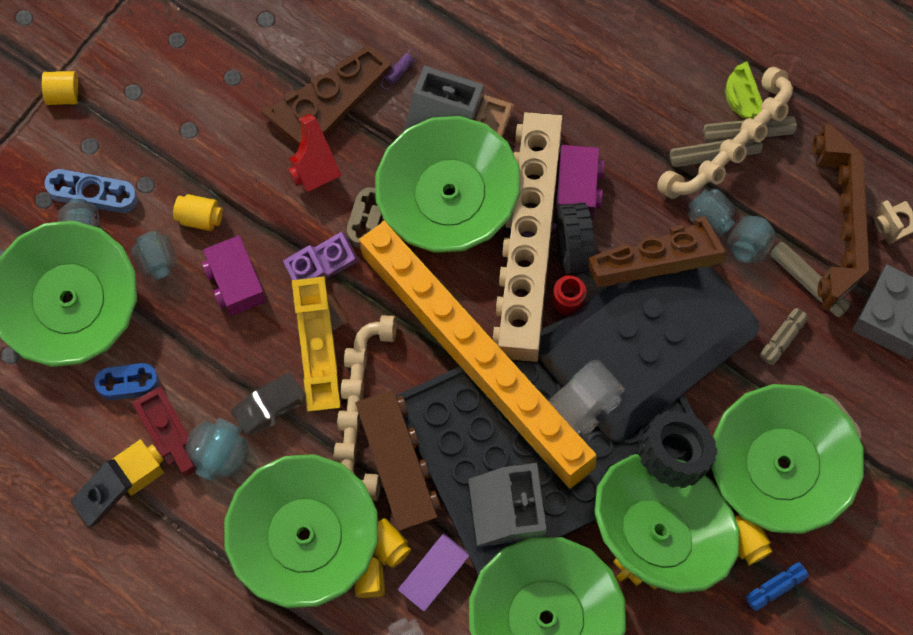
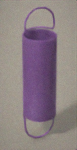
(399, 69)

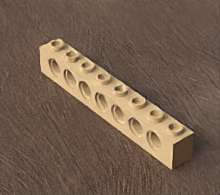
(524, 341)

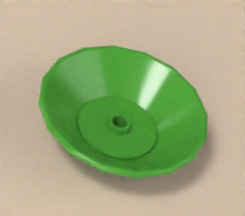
(440, 157)
(58, 262)
(813, 439)
(295, 497)
(666, 533)
(546, 578)

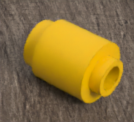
(197, 212)
(752, 541)
(391, 545)

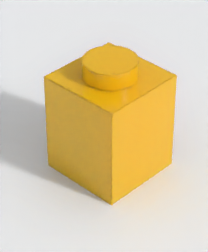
(140, 465)

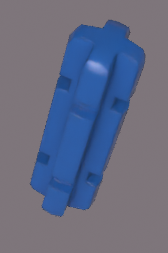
(777, 586)

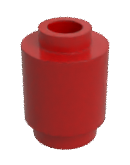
(565, 288)

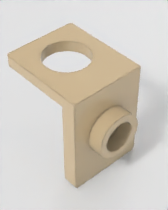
(888, 222)

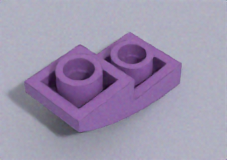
(323, 259)
(433, 572)

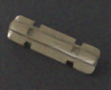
(784, 336)

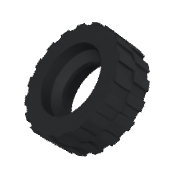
(575, 237)
(665, 467)

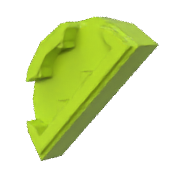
(743, 92)

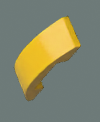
(316, 343)

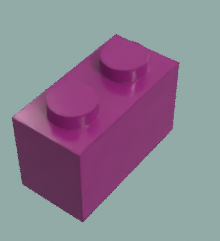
(578, 177)
(234, 276)

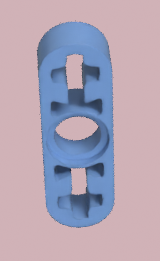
(82, 179)

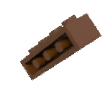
(397, 461)

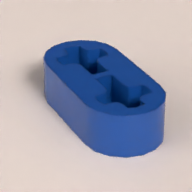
(126, 373)

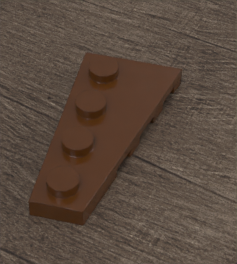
(672, 253)

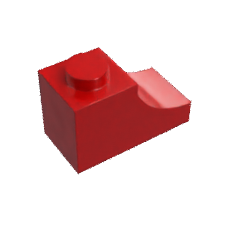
(313, 161)

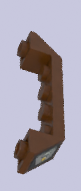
(837, 152)

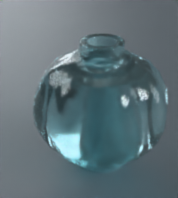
(217, 449)

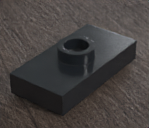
(101, 492)

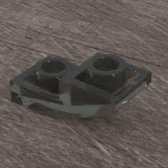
(265, 404)

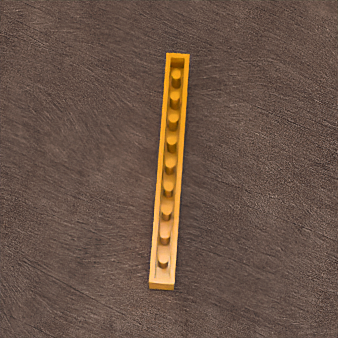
(478, 355)

